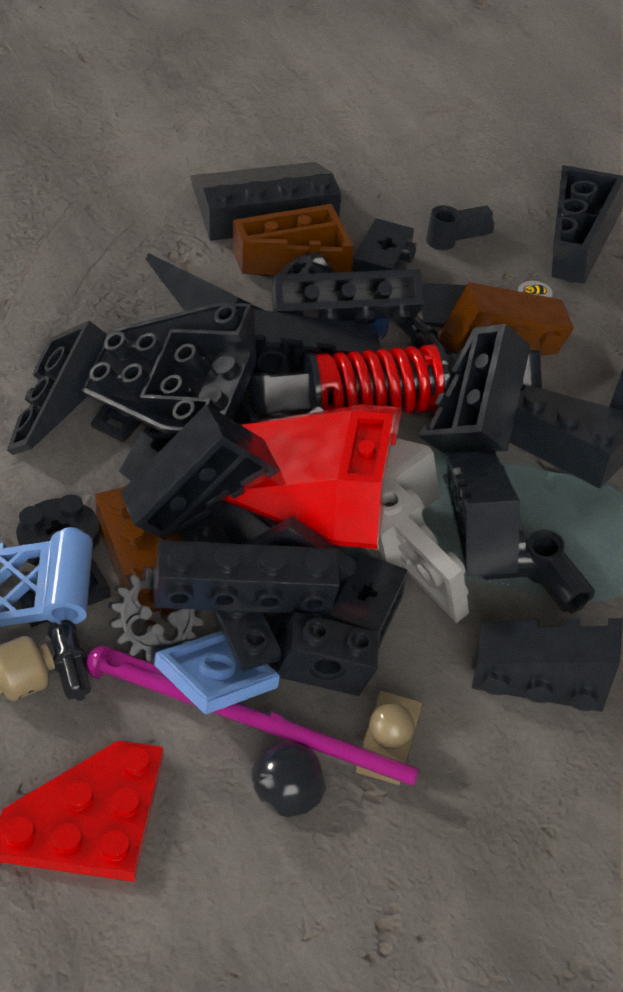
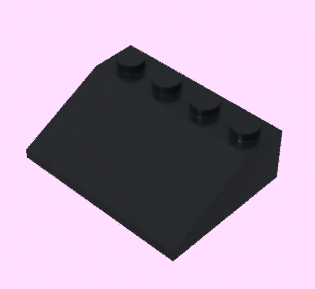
(261, 192)

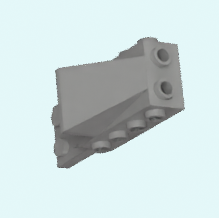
(404, 536)

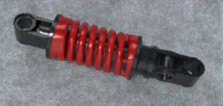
(379, 378)

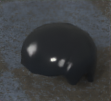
(289, 778)

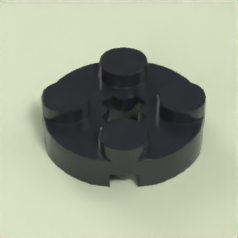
(55, 514)

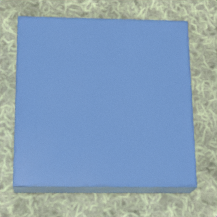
(210, 674)

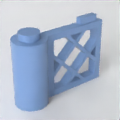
(60, 578)

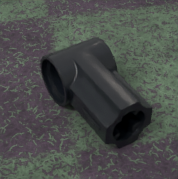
(450, 224)

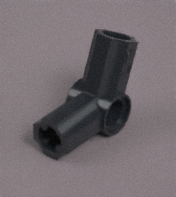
(552, 568)

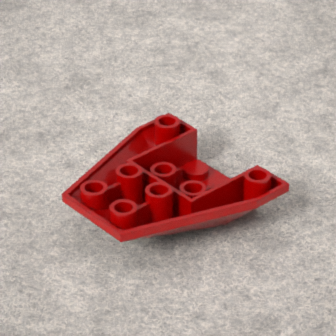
(328, 472)

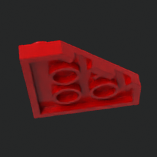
(88, 816)

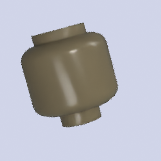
(24, 668)

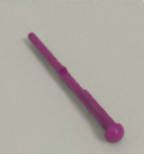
(147, 675)

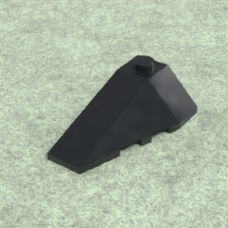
(189, 289)
(60, 379)

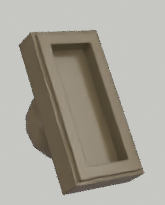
(391, 730)

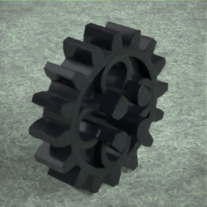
(151, 637)

